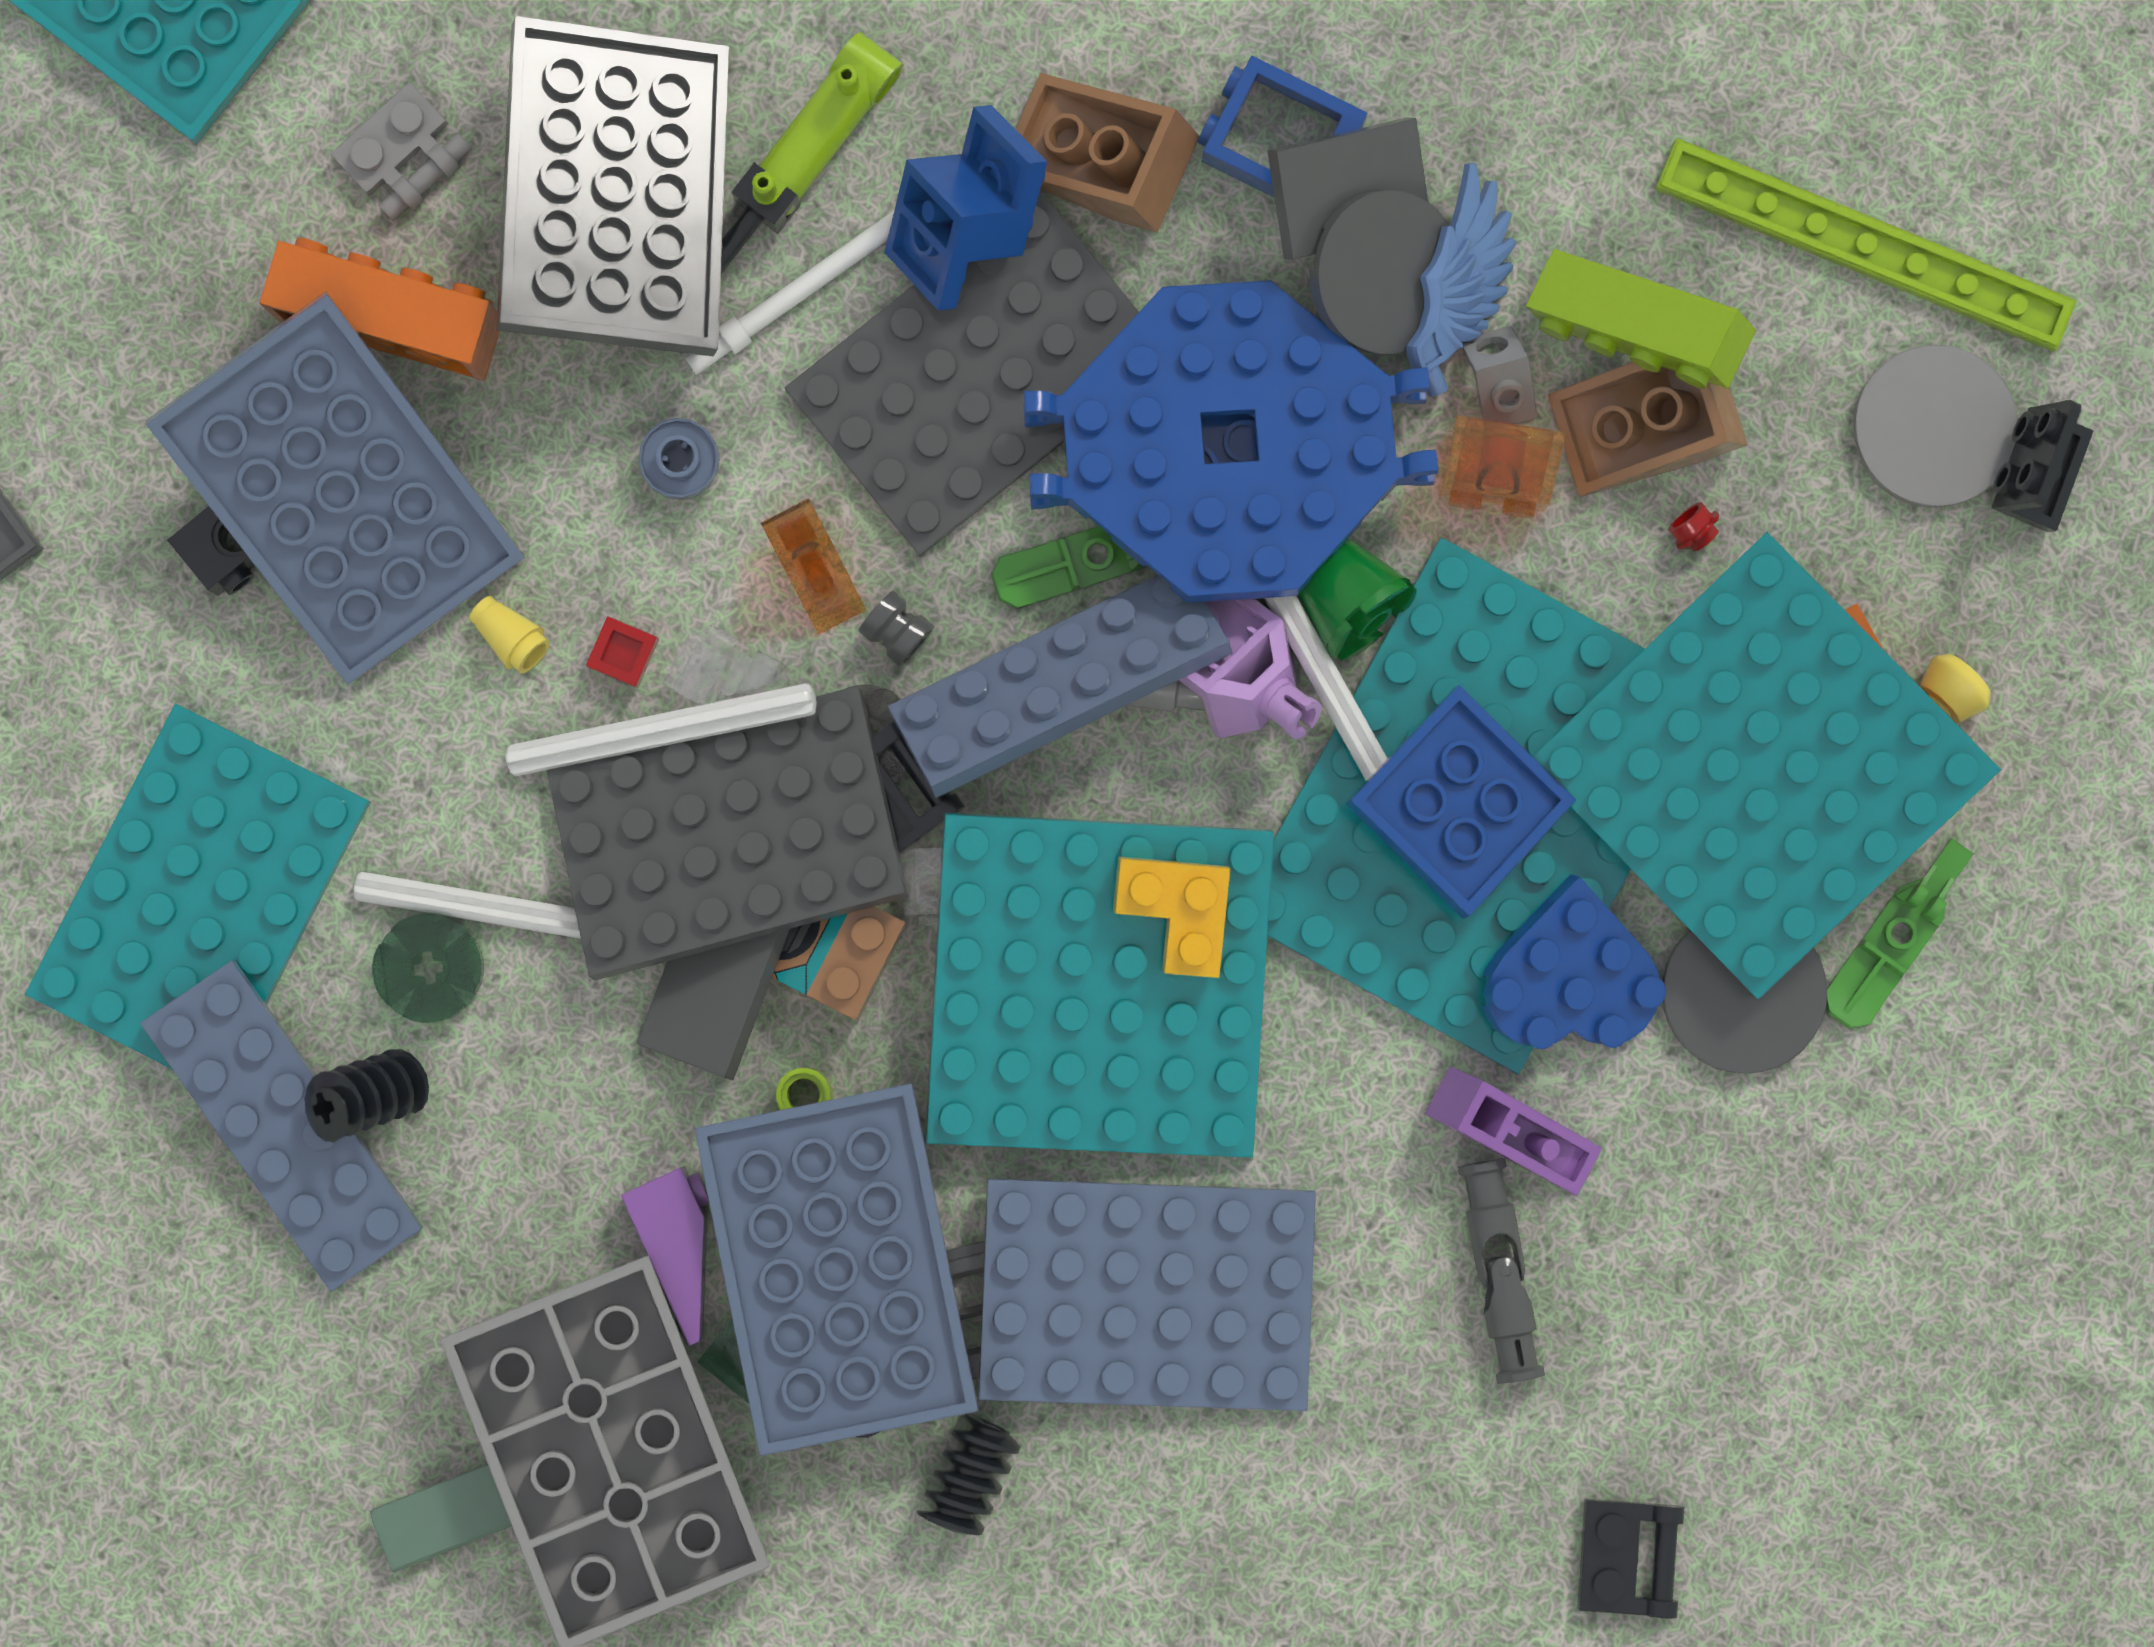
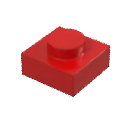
(622, 652)

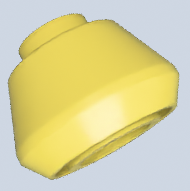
(1955, 687)

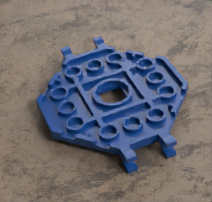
(1232, 524)

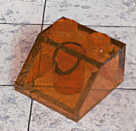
(1500, 465)

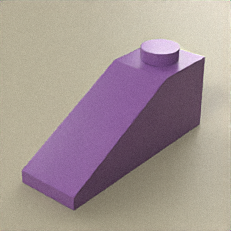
(1513, 1130)
(674, 1234)

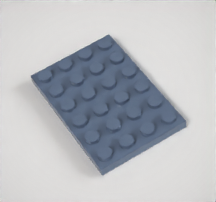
(335, 488)
(836, 1269)
(1147, 1294)

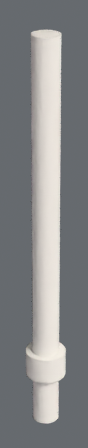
(736, 334)

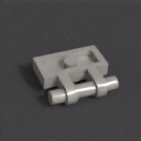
(390, 140)

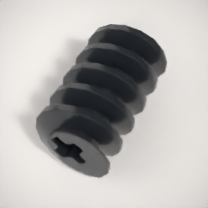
(365, 1094)
(970, 1476)

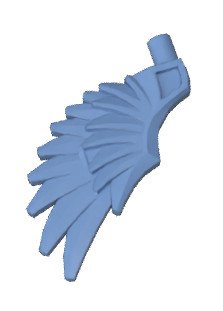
(1462, 278)

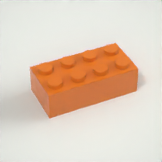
(388, 310)

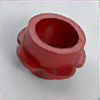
(1694, 527)

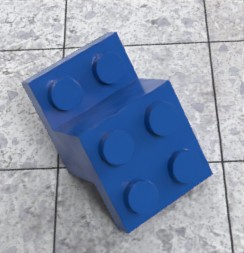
(965, 207)

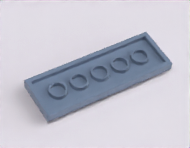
(1056, 682)
(253, 1094)

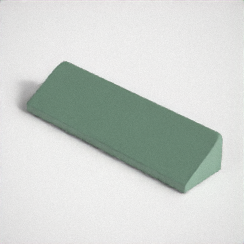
(440, 1518)

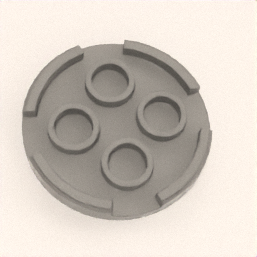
(1934, 426)

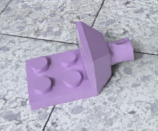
(1256, 679)

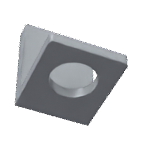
(1502, 377)

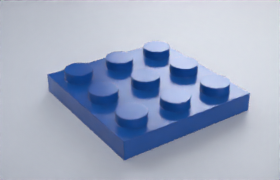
(1461, 802)

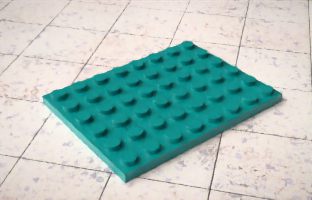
(1348, 895)

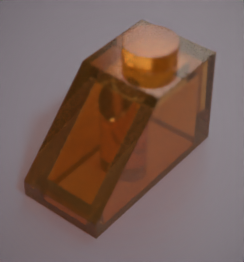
(813, 566)

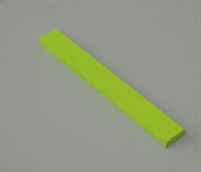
(1865, 245)

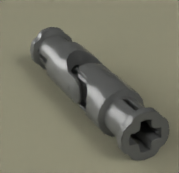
(1507, 1305)

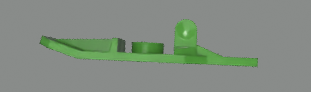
(1058, 568)
(1881, 962)

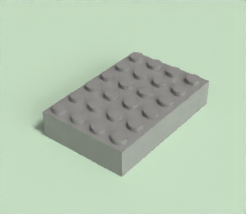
(604, 1453)

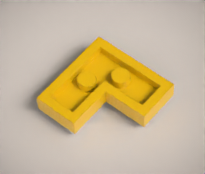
(1191, 900)

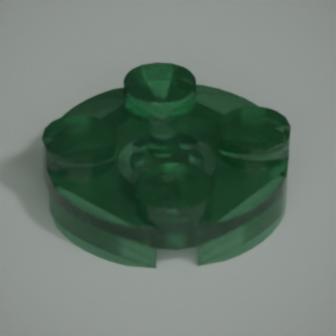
(405, 947)

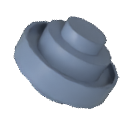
(679, 459)

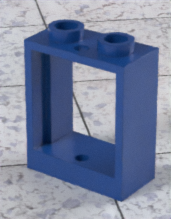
(1237, 91)

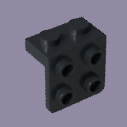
(2042, 465)

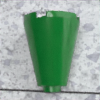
(1353, 599)

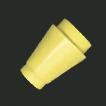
(510, 635)

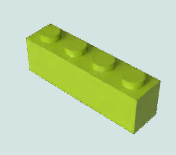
(1640, 319)

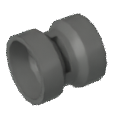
(898, 630)

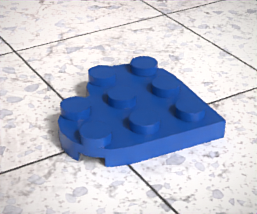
(1571, 973)

